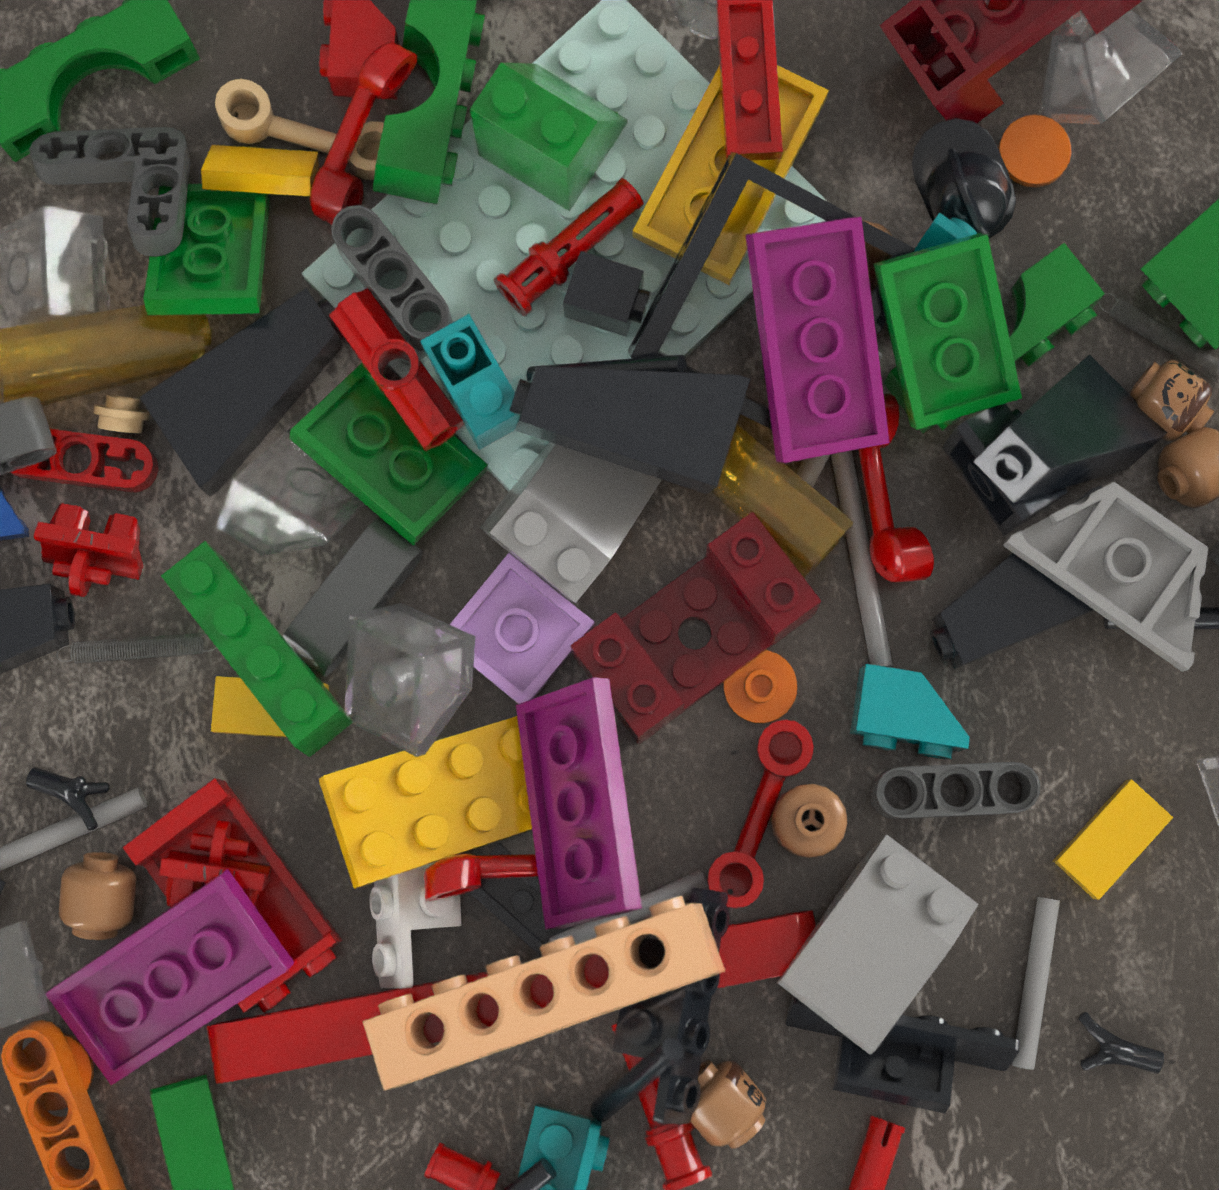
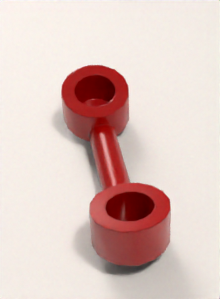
(379, 76)
(899, 552)
(783, 752)
(464, 872)

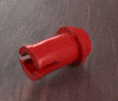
(460, 1171)

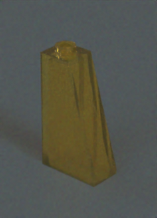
(96, 352)
(786, 505)

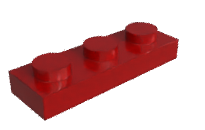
(749, 79)

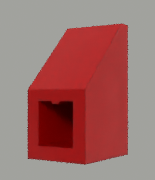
(354, 34)

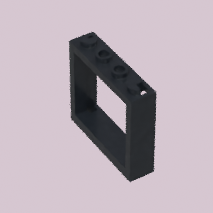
(704, 234)

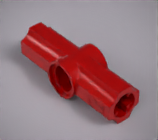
(376, 344)

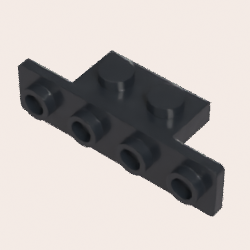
(675, 1015)
(913, 1060)

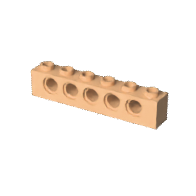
(407, 1056)

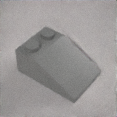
(569, 516)
(878, 943)

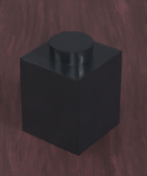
(605, 294)

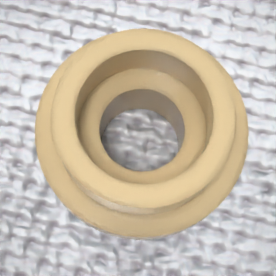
(121, 414)

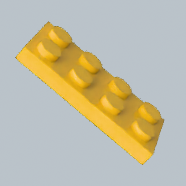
(698, 163)
(429, 806)

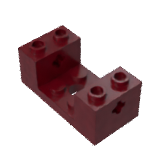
(962, 44)
(742, 593)

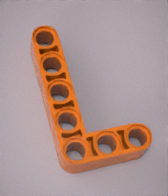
(55, 1133)

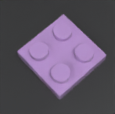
(520, 629)

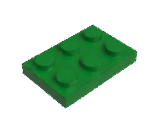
(218, 259)
(948, 330)
(379, 459)

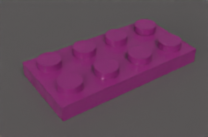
(818, 338)
(578, 805)
(170, 977)

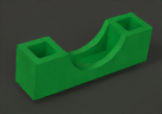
(133, 37)
(415, 143)
(1047, 299)
(256, 649)

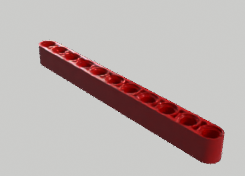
(337, 1032)

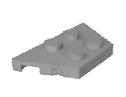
(1123, 566)

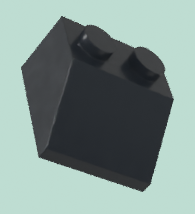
(970, 441)

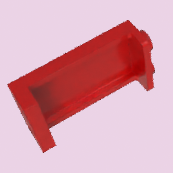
(282, 903)

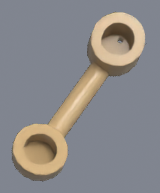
(257, 122)

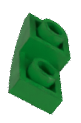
(191, 1135)

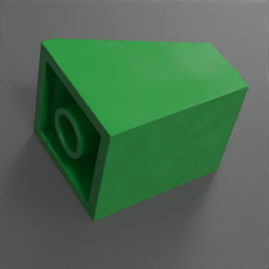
(543, 130)
(1189, 277)

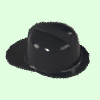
(964, 176)

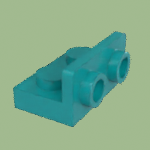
(570, 1145)

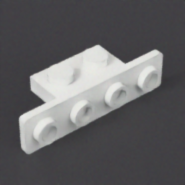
(398, 908)

